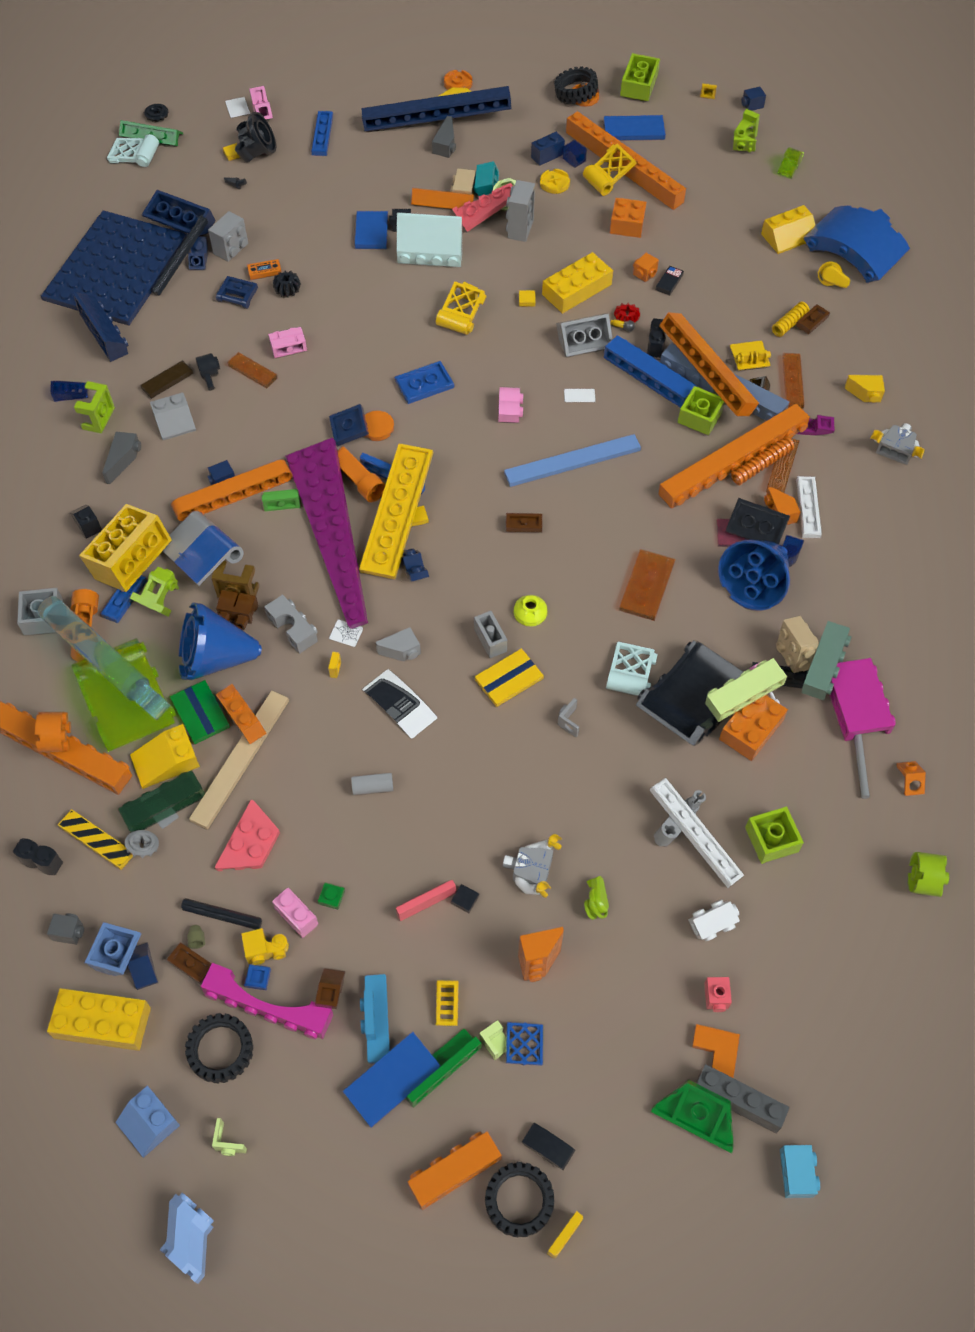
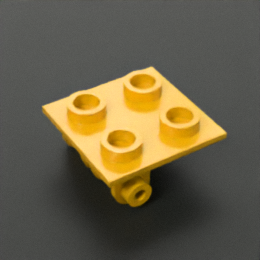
(750, 355)

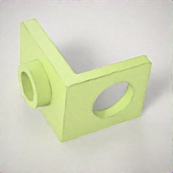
(226, 1149)

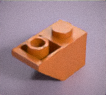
(782, 503)

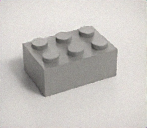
(520, 211)

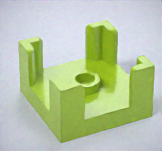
(99, 408)

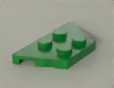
(699, 1113)

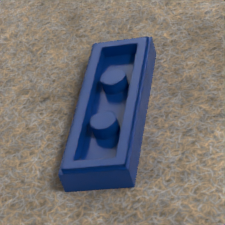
(121, 601)

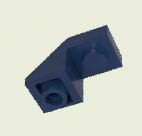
(198, 254)
(414, 565)

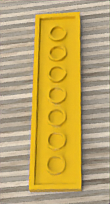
(396, 511)

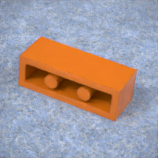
(241, 714)

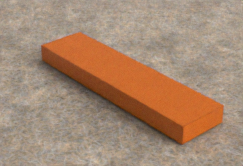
(439, 198)

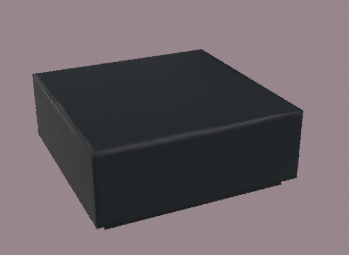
(465, 898)

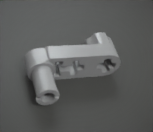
(669, 829)

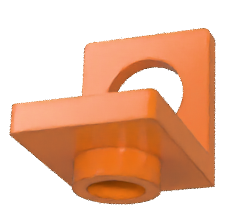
(912, 772)

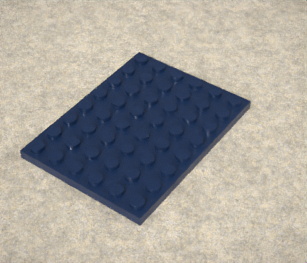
(116, 264)

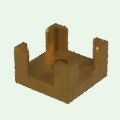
(234, 583)

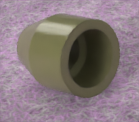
(195, 937)

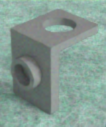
(565, 713)

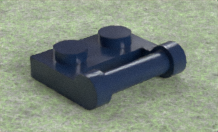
(237, 287)

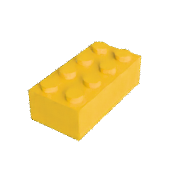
(577, 282)
(99, 1019)

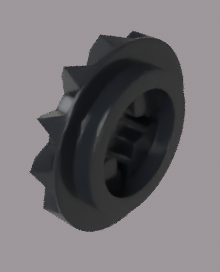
(152, 114)

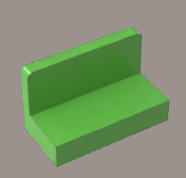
(281, 500)

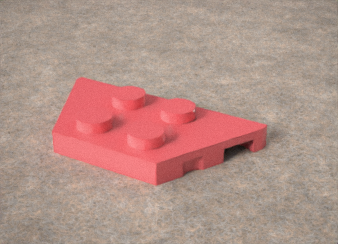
(250, 841)

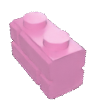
(287, 342)
(295, 912)

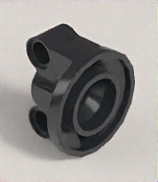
(255, 137)

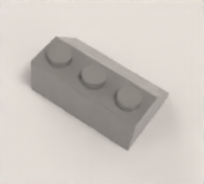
(584, 334)

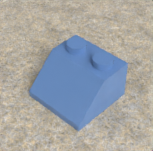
(112, 949)
(146, 1121)

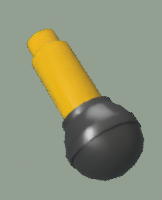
(629, 325)

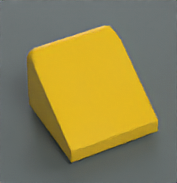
(708, 91)

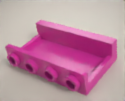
(860, 700)

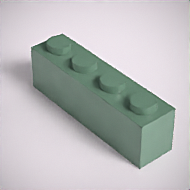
(826, 660)

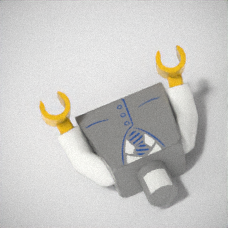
(898, 443)
(533, 865)

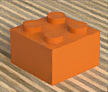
(628, 217)

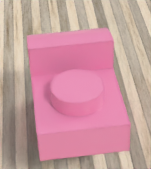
(260, 102)

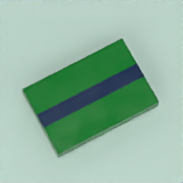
(199, 712)

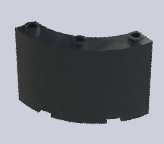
(682, 692)

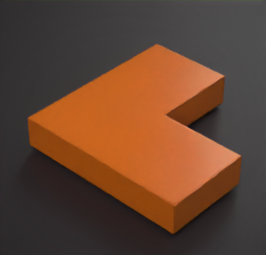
(721, 1043)

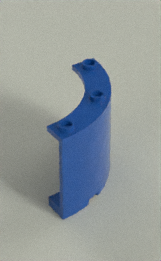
(860, 238)

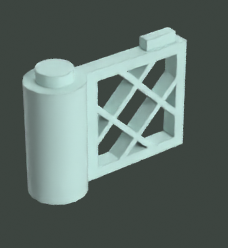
(142, 153)
(628, 680)

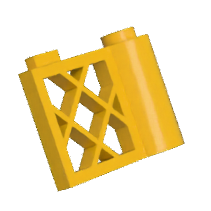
(600, 178)
(453, 318)

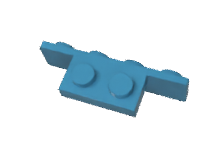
(376, 1017)

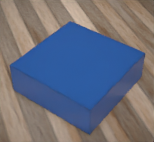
(257, 977)

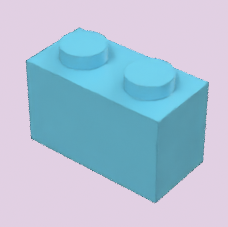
(798, 1171)

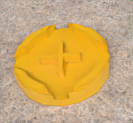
(555, 181)

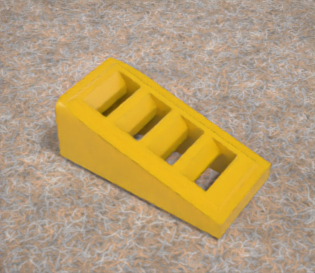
(447, 984)

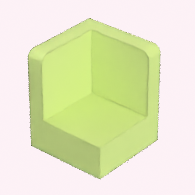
(494, 1040)

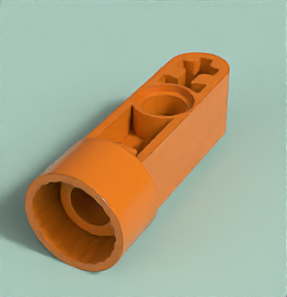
(367, 483)
(85, 605)

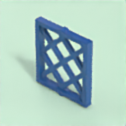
(524, 1061)

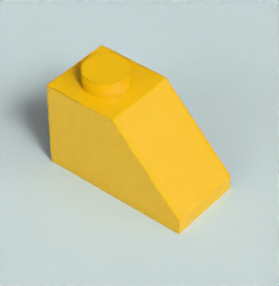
(866, 387)

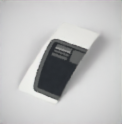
(400, 703)

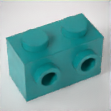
(485, 178)

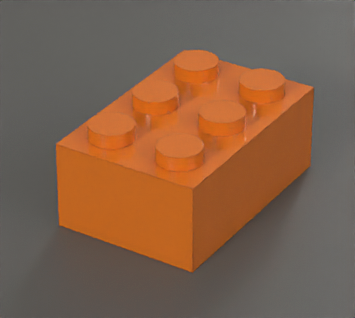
(753, 726)

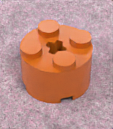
(52, 731)

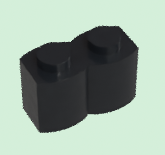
(656, 339)
(38, 856)

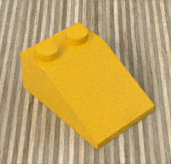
(164, 757)

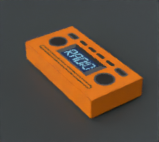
(264, 269)

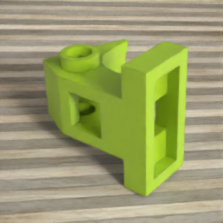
(745, 136)
(151, 600)

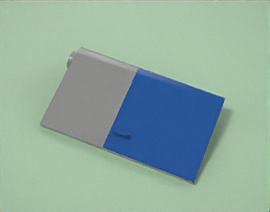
(201, 547)

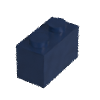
(547, 148)

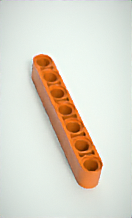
(232, 489)

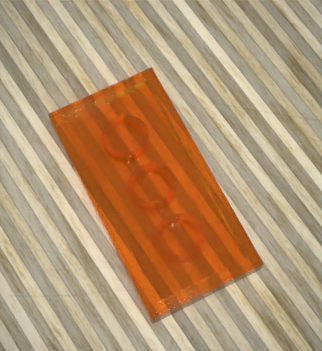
(647, 585)

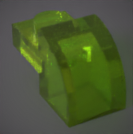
(791, 162)

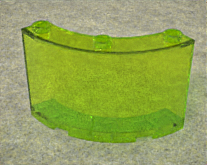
(118, 717)

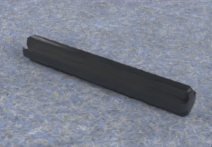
(221, 914)

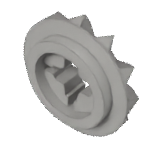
(148, 839)

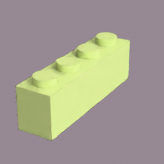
(745, 689)

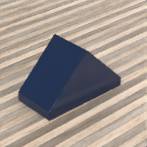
(142, 967)

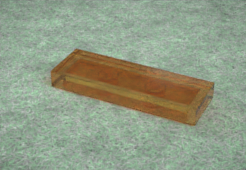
(252, 370)

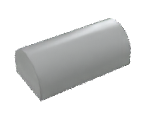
(372, 783)

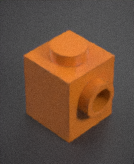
(645, 267)

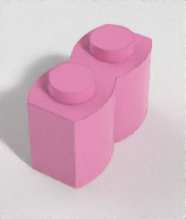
(510, 404)

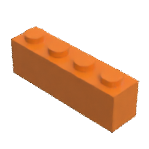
(454, 1170)

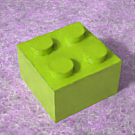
(701, 410)
(774, 835)

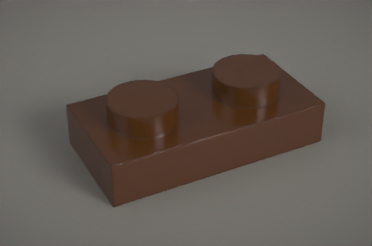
(812, 319)
(523, 522)
(189, 963)

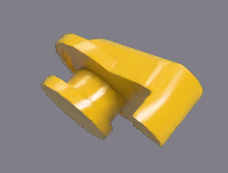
(833, 275)

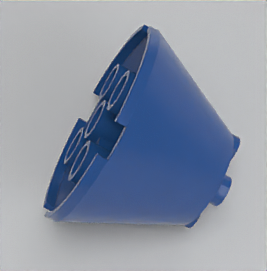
(755, 573)

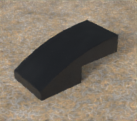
(548, 1145)

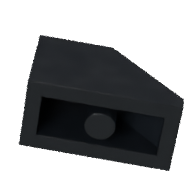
(86, 521)

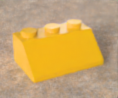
(788, 229)

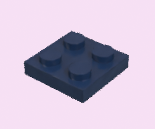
(348, 425)

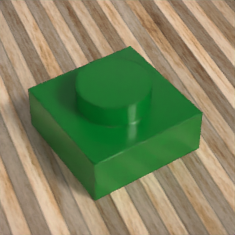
(331, 896)

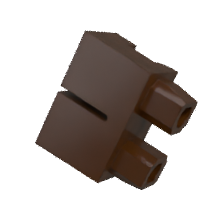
(237, 607)

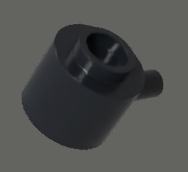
(208, 367)

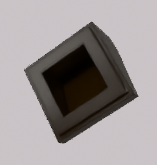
(762, 382)

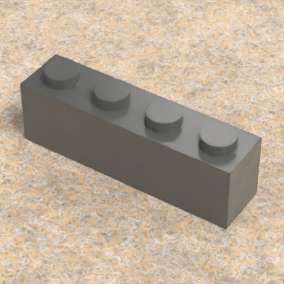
(744, 1099)

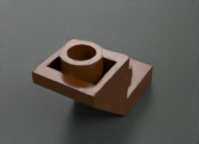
(329, 988)

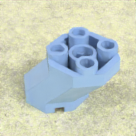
(187, 1236)

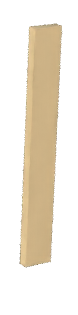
(237, 763)

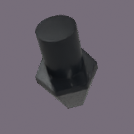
(235, 182)

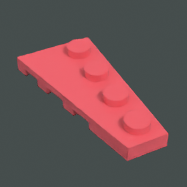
(481, 209)

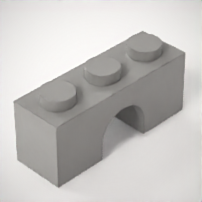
(283, 612)

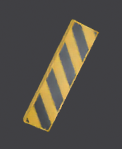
(95, 839)

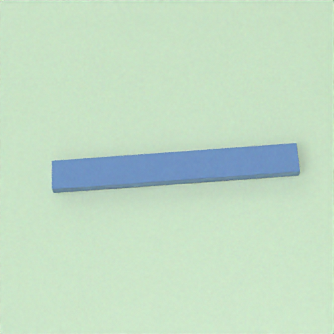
(572, 460)

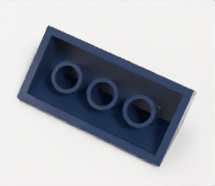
(177, 212)
(101, 326)

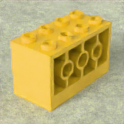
(125, 547)

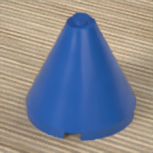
(212, 644)

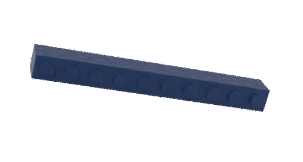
(436, 108)

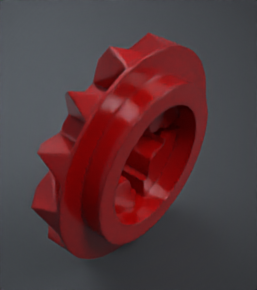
(620, 313)

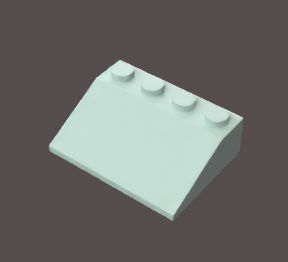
(429, 239)

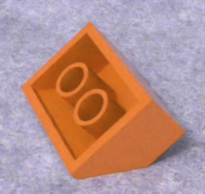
(539, 952)

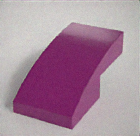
(819, 426)

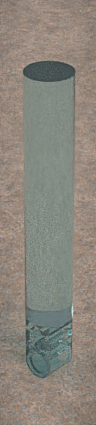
(102, 656)

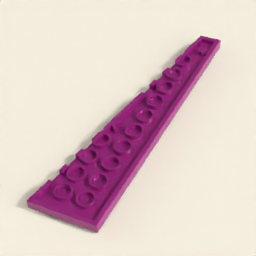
(323, 496)

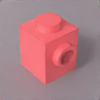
(718, 993)

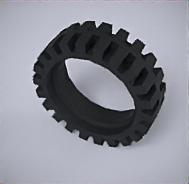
(576, 75)
(204, 1027)
(540, 1178)

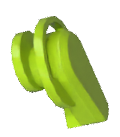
(598, 899)

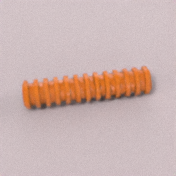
(762, 461)

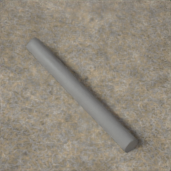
(861, 766)

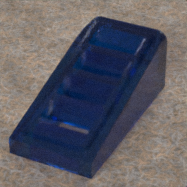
(63, 390)

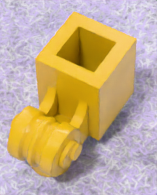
(259, 950)

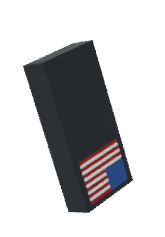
(669, 280)

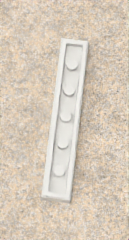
(696, 832)

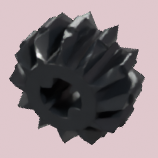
(286, 283)

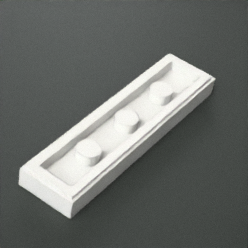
(808, 507)

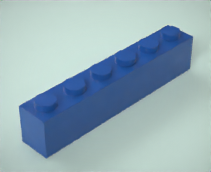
(648, 370)

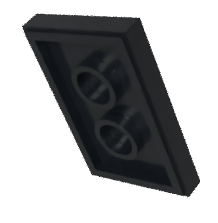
(756, 522)

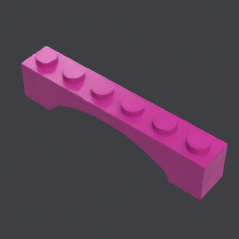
(310, 1019)

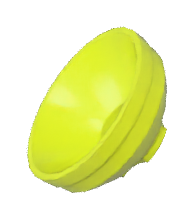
(528, 616)

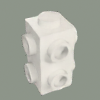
(720, 917)

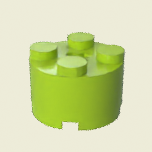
(927, 874)

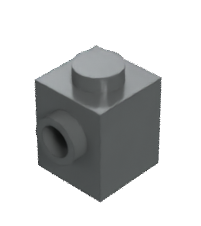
(66, 928)

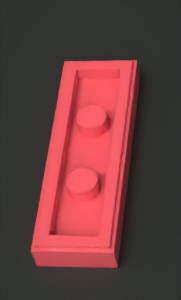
(426, 900)

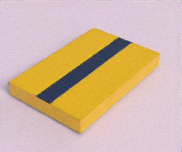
(509, 677)

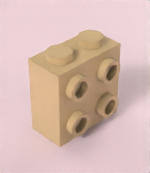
(797, 644)

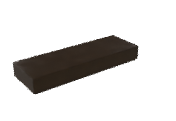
(166, 379)

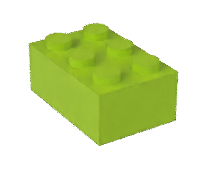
(640, 77)

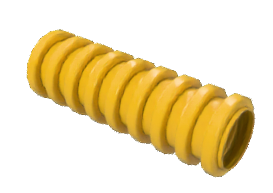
(790, 319)

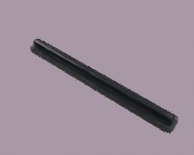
(180, 255)

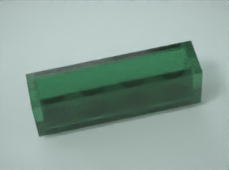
(162, 802)

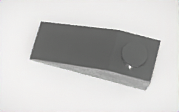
(443, 142)
(121, 455)

